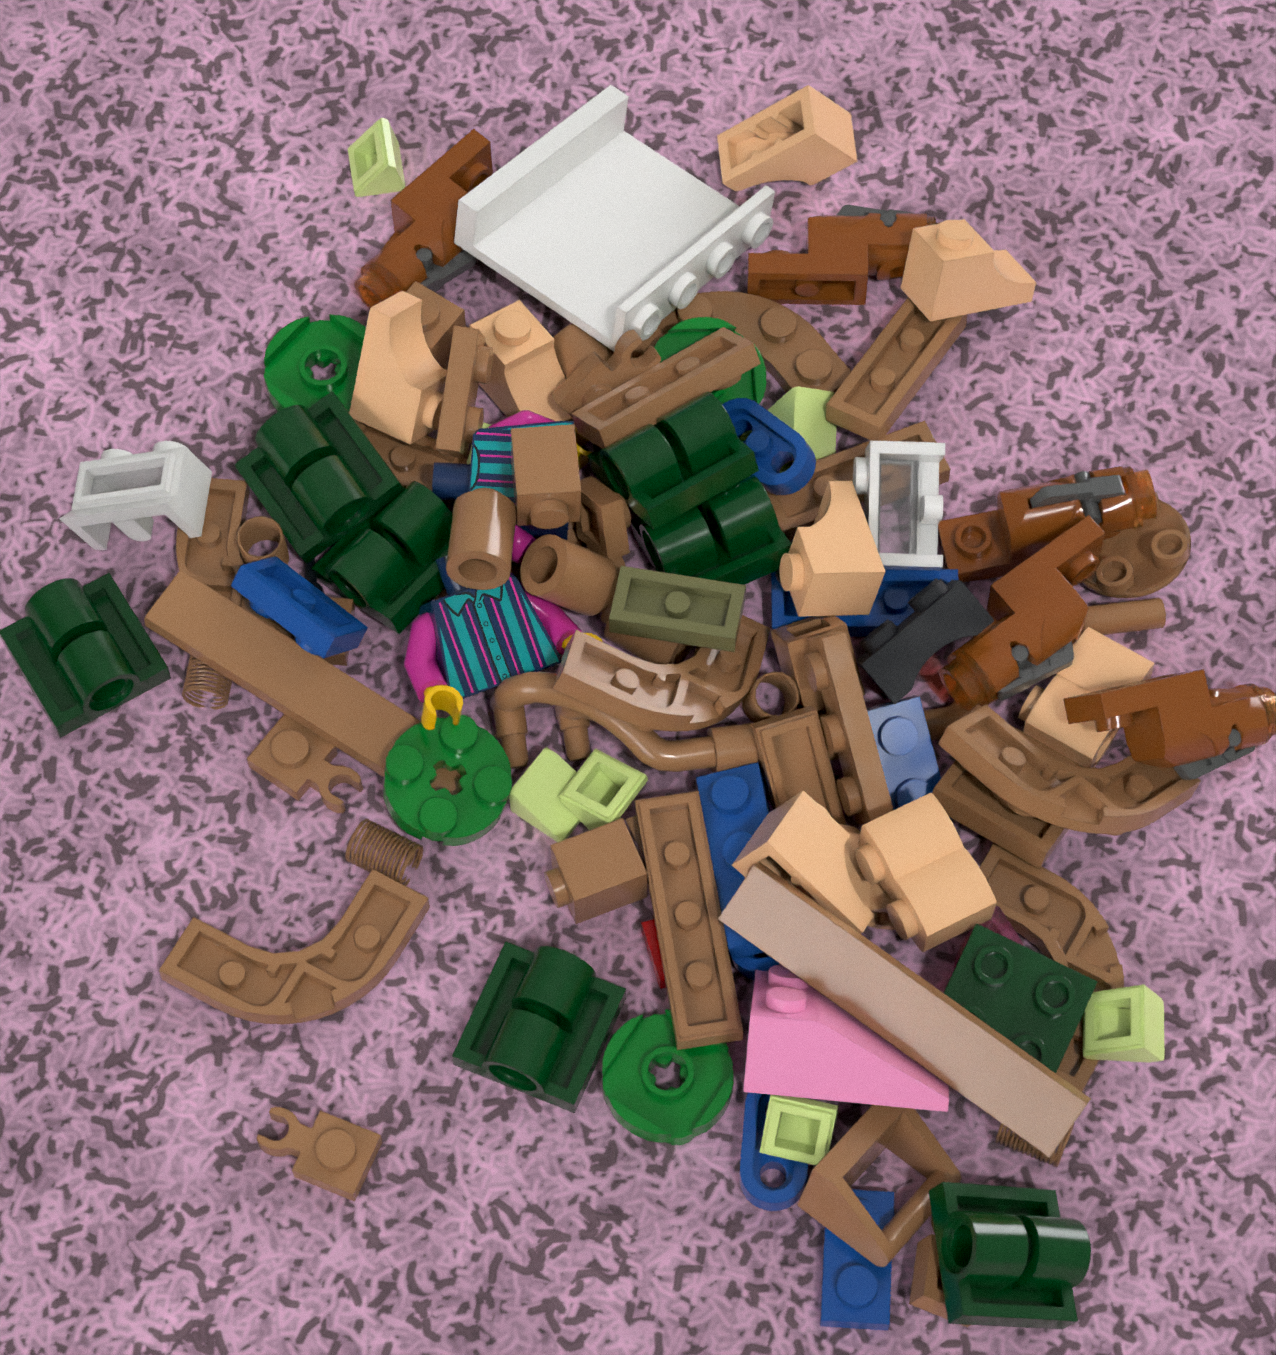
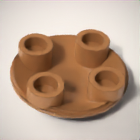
(1143, 557)

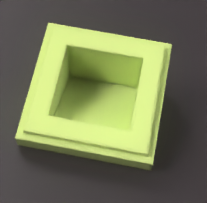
(806, 413)
(537, 796)
(1124, 1025)

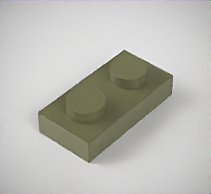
(677, 608)

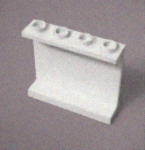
(606, 225)

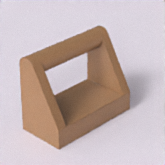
(836, 1206)

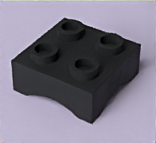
(939, 617)

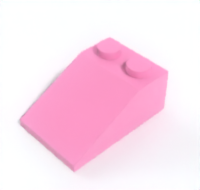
(819, 1051)

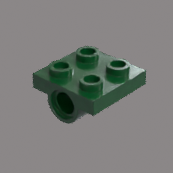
(676, 461)
(317, 474)
(722, 539)
(391, 558)
(83, 651)
(1020, 994)
(540, 1024)
(1007, 1255)

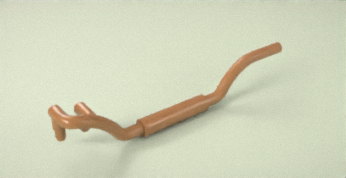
(725, 745)

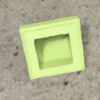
(376, 161)
(602, 790)
(798, 1129)

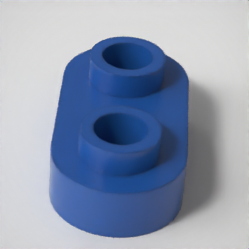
(773, 446)
(755, 1163)

